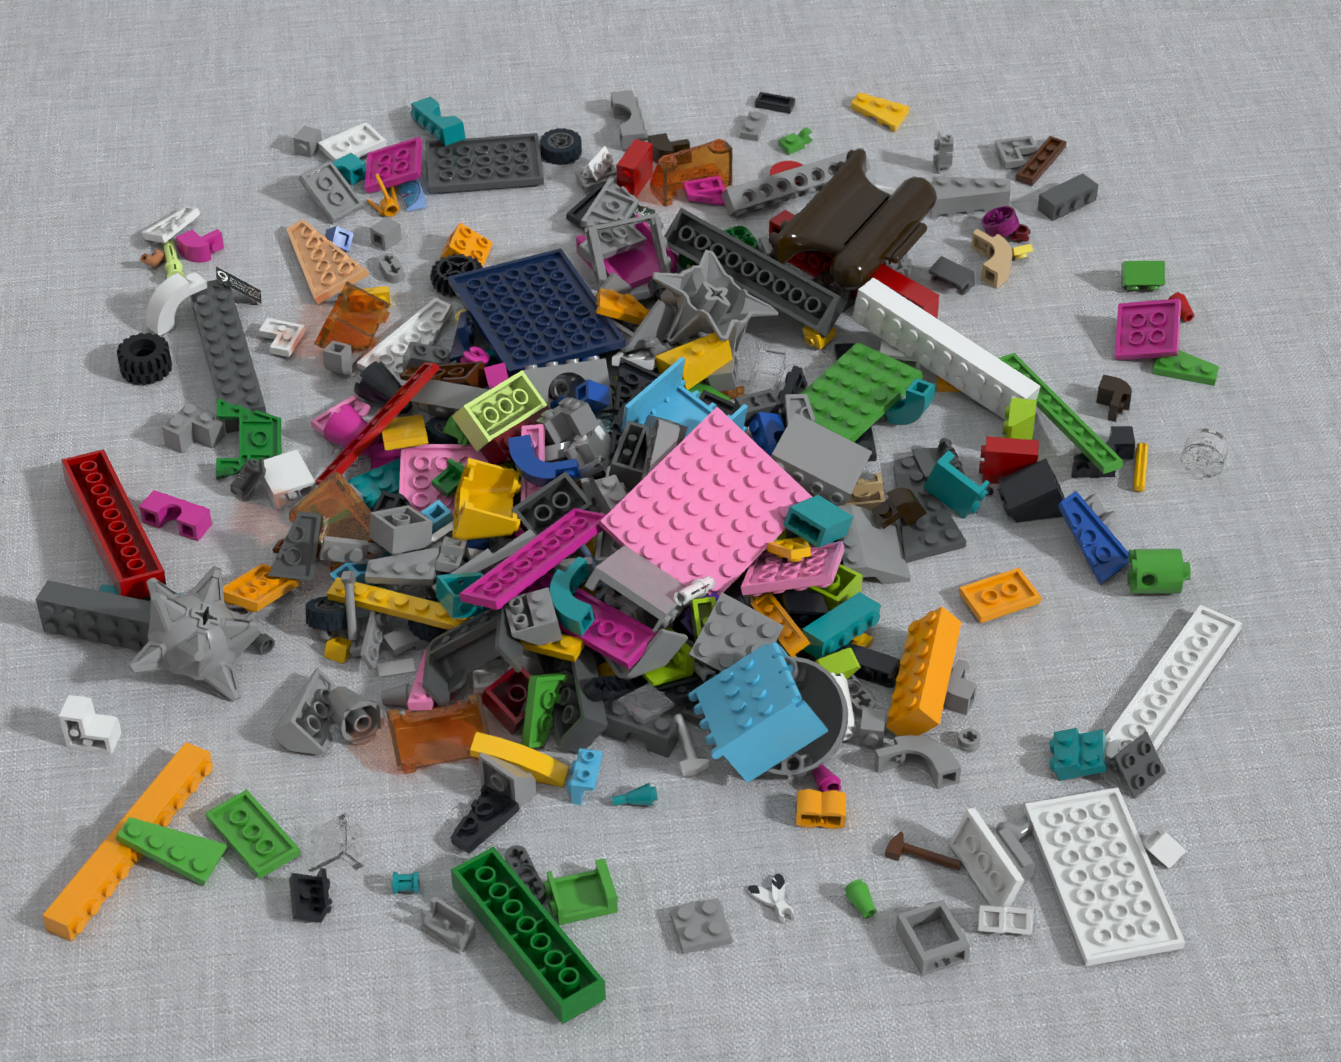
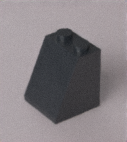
(1031, 493)

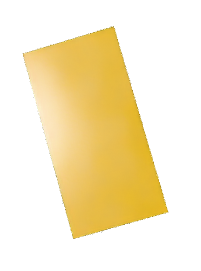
(405, 432)

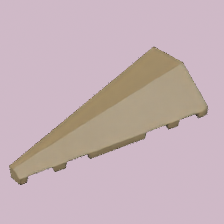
(867, 493)

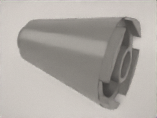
(355, 715)

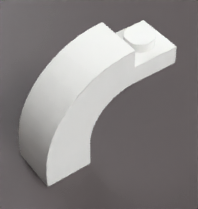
(167, 298)

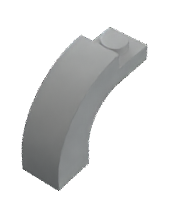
(920, 753)

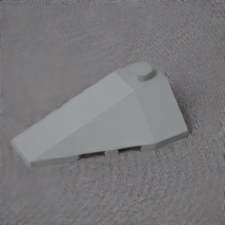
(308, 717)

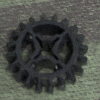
(448, 267)

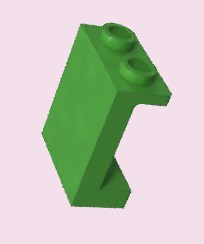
(582, 894)

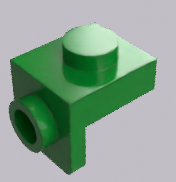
(448, 479)

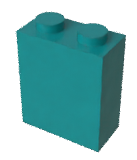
(818, 521)

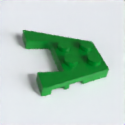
(257, 437)

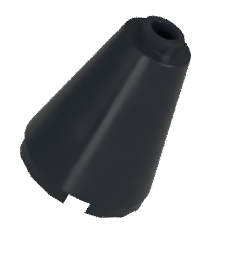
(379, 386)

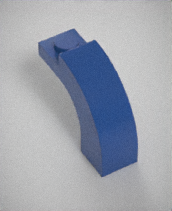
(535, 470)

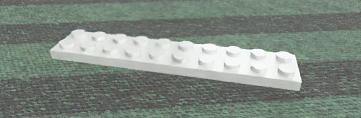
(1174, 680)

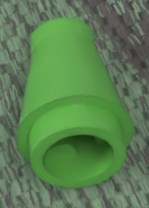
(860, 897)

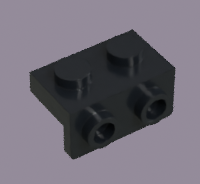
(310, 896)

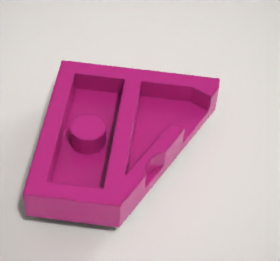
(705, 190)

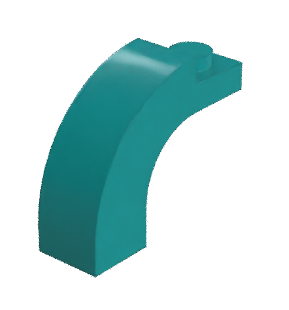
(918, 399)
(571, 612)

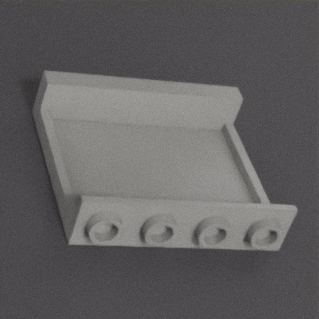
(820, 459)
(640, 583)

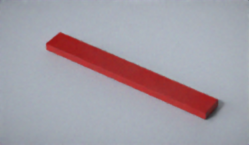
(380, 421)

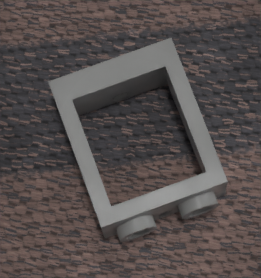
(939, 957)

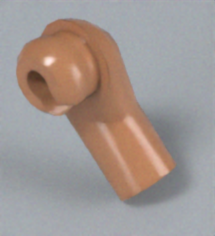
(154, 260)

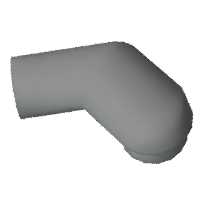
(1019, 831)

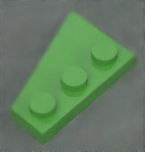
(540, 702)

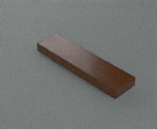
(1040, 161)

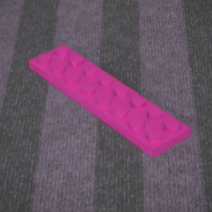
(533, 559)
(611, 632)

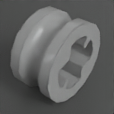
(967, 734)

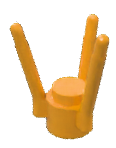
(388, 205)

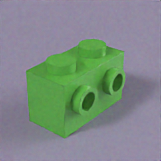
(1142, 274)

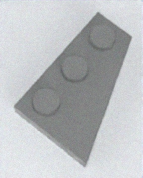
(404, 569)

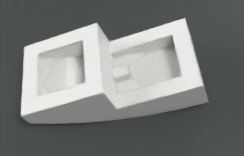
(1005, 919)

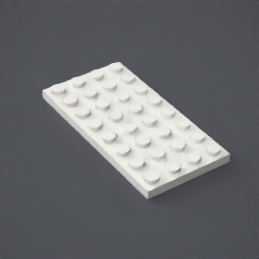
(1103, 877)

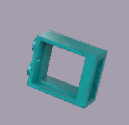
(449, 591)

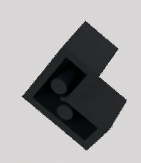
(802, 606)

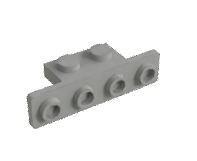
(369, 638)

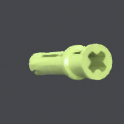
(172, 264)

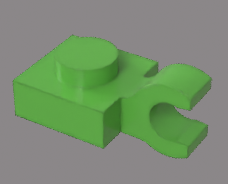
(793, 142)

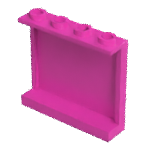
(637, 264)

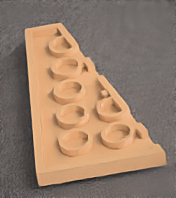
(323, 262)

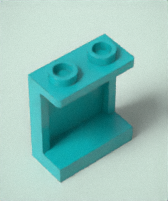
(954, 487)

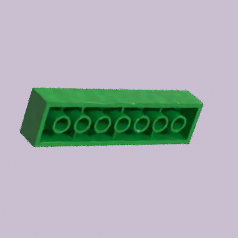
(528, 935)

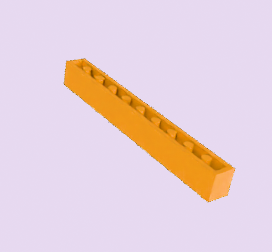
(113, 859)

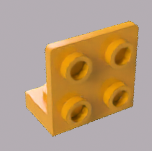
(468, 242)

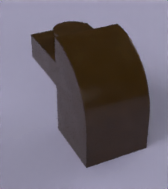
(663, 146)
(1115, 394)
(899, 504)

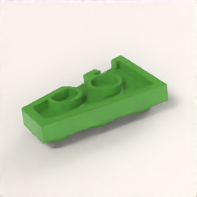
(1186, 368)

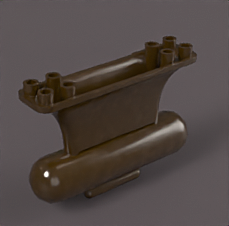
(857, 223)

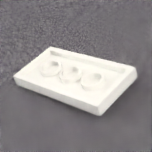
(986, 860)

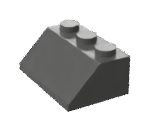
(550, 504)

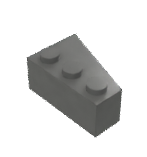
(631, 454)

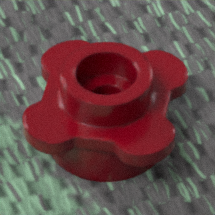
(1021, 234)

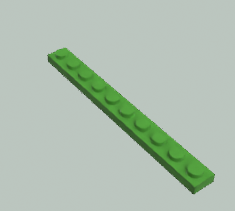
(1068, 421)

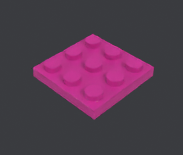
(394, 164)
(1148, 329)

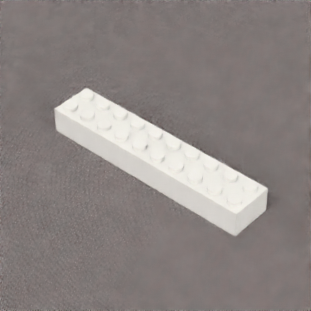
(940, 348)

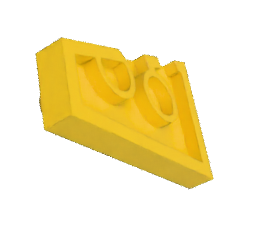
(883, 110)

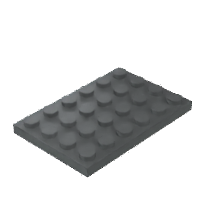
(484, 163)

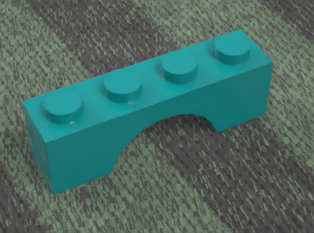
(444, 129)

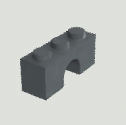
(658, 733)

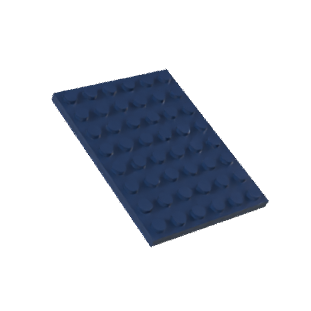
(535, 311)

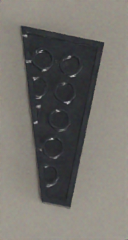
(630, 382)

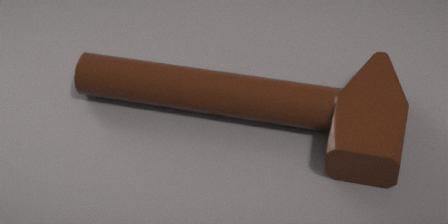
(897, 847)

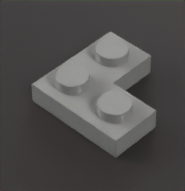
(1012, 149)

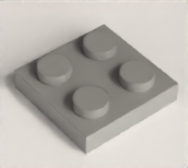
(700, 926)

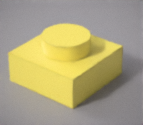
(1021, 251)

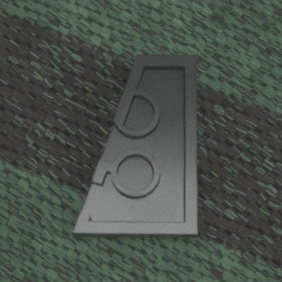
(299, 549)

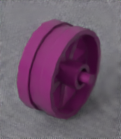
(1000, 221)

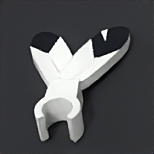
(773, 899)

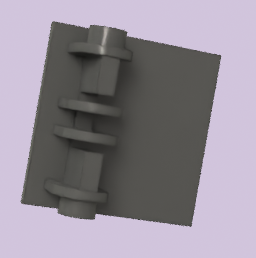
(927, 457)
(1138, 764)

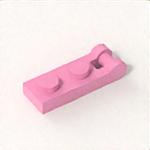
(319, 422)

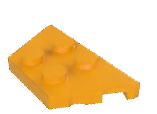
(620, 306)

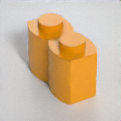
(821, 809)

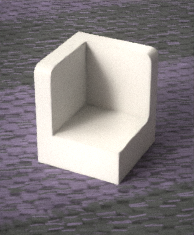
(1164, 847)

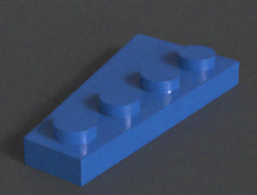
(1094, 538)

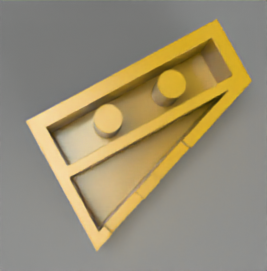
(701, 358)

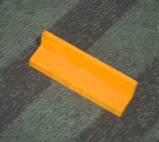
(791, 636)

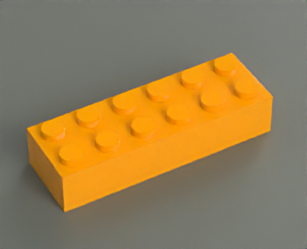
(924, 673)

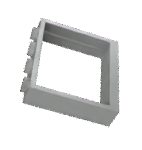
(659, 241)

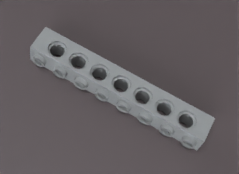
(734, 196)

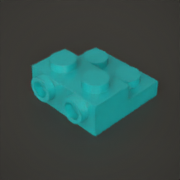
(1077, 753)

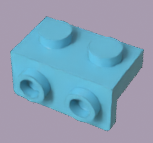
(585, 774)

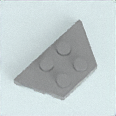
(609, 205)

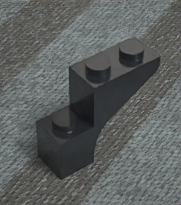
(1120, 441)

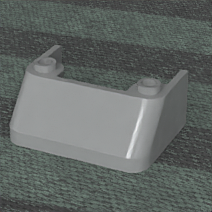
(655, 324)
(656, 653)

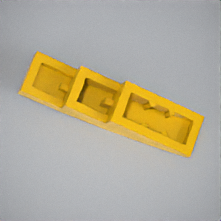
(541, 766)

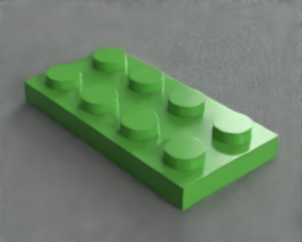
(252, 834)

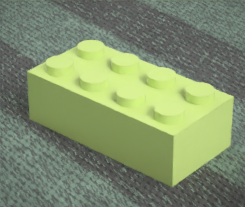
(498, 410)

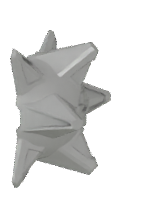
(709, 302)
(196, 634)

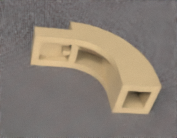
(999, 252)

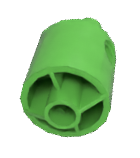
(1157, 571)

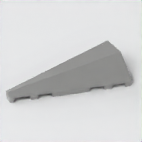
(487, 561)

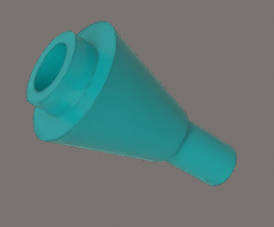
(642, 795)

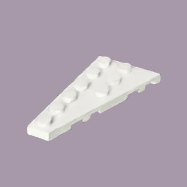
(420, 328)

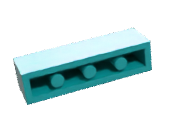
(841, 625)

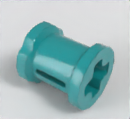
(405, 882)

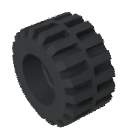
(144, 358)

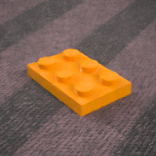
(999, 595)

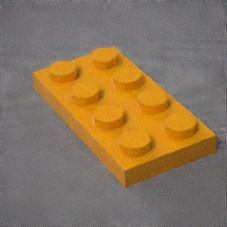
(257, 589)

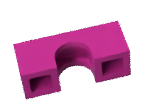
(191, 518)

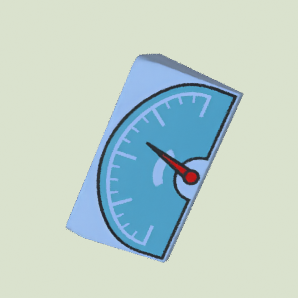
(412, 195)

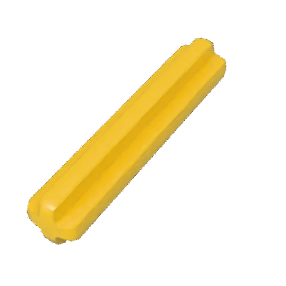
(1140, 467)

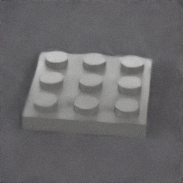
(732, 633)

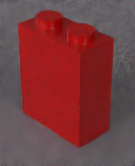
(635, 167)
(1006, 456)

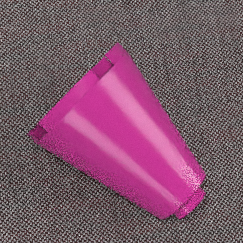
(345, 426)

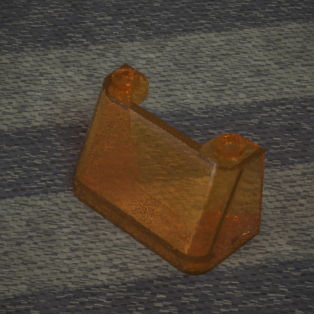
(691, 164)
(354, 319)
(341, 510)
(435, 734)

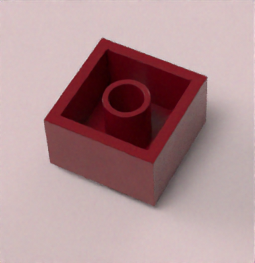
(508, 698)

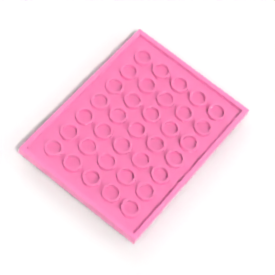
(707, 506)

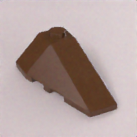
(459, 373)

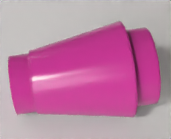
(826, 779)

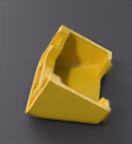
(485, 501)

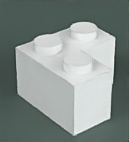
(86, 729)

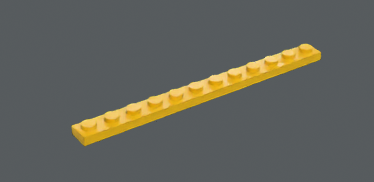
(434, 614)

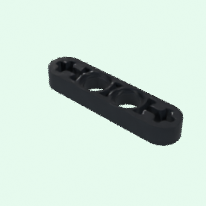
(612, 687)

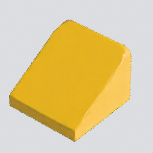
(338, 649)

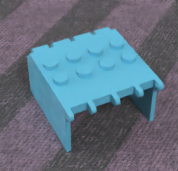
(673, 402)
(756, 712)

